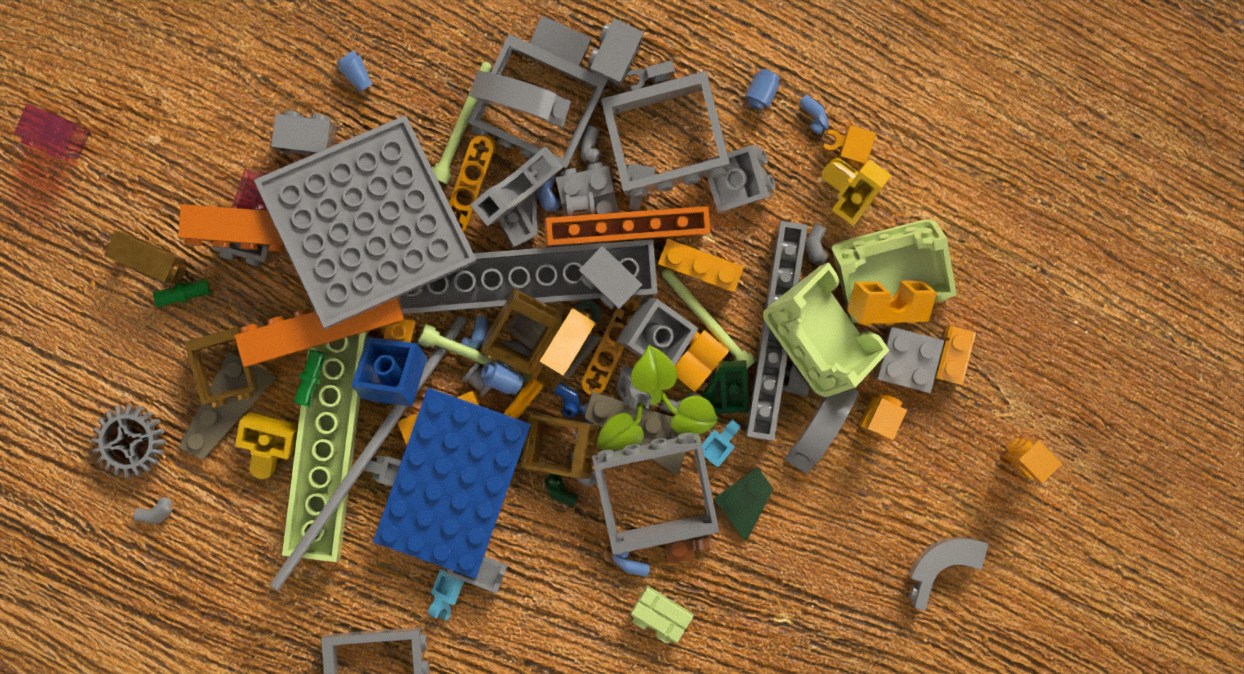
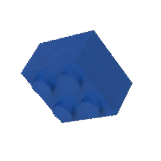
(389, 371)

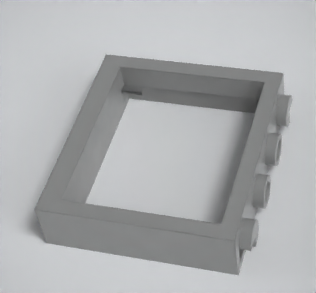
(556, 63)
(655, 94)
(667, 531)
(419, 643)

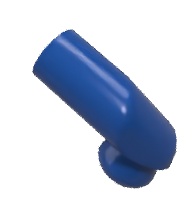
(570, 400)

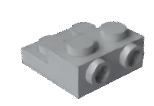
(595, 180)
(745, 181)

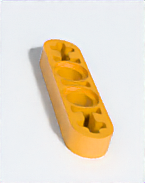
(467, 184)
(607, 345)

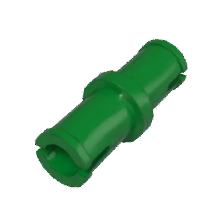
(181, 293)
(309, 377)

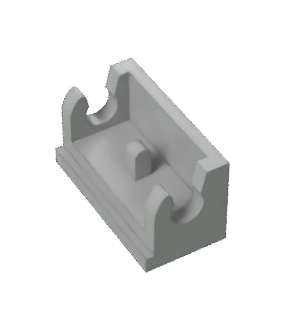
(561, 40)
(488, 577)

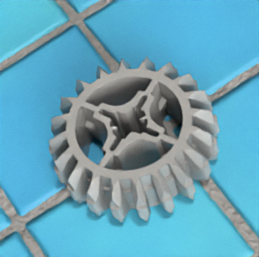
(132, 453)

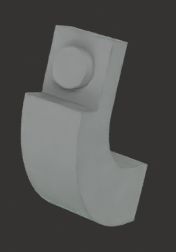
(520, 96)
(517, 187)
(821, 430)
(939, 556)

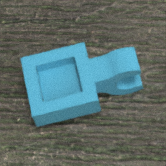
(718, 446)
(446, 592)

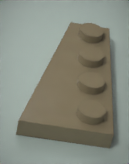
(213, 424)
(654, 424)

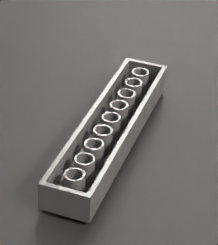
(541, 273)

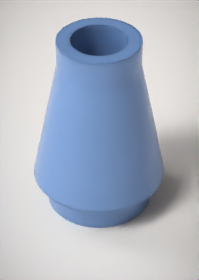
(354, 70)

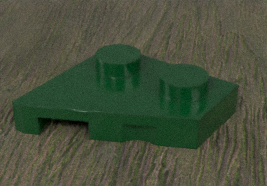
(728, 388)
(745, 501)

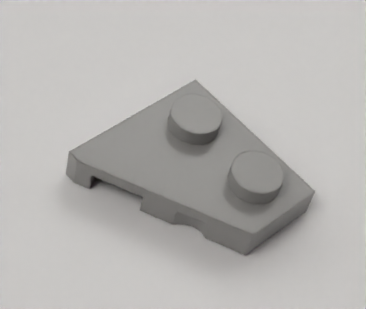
(521, 223)

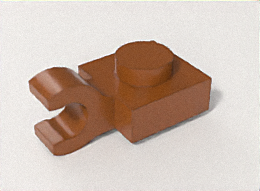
(684, 549)

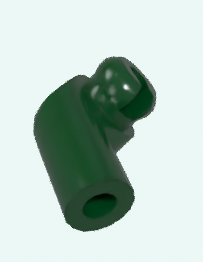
(557, 490)

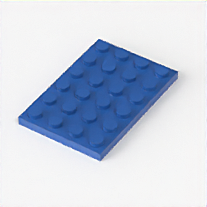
(451, 482)

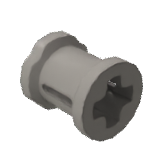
(580, 205)
(475, 379)

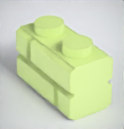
(661, 615)

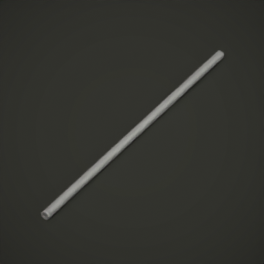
(359, 465)

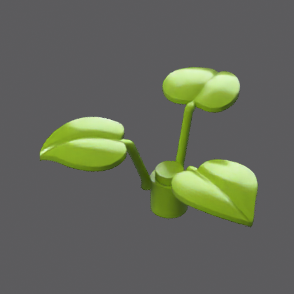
(652, 375)

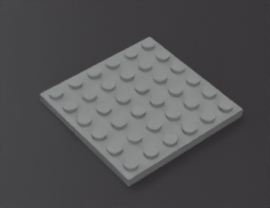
(364, 222)

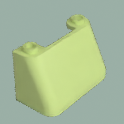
(897, 255)
(822, 336)

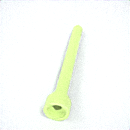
(442, 168)
(707, 319)
(430, 337)

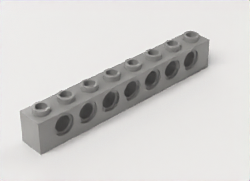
(771, 354)

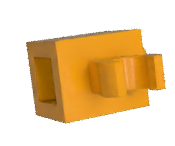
(854, 145)

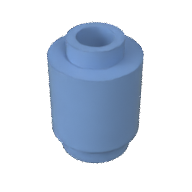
(762, 89)
(501, 377)

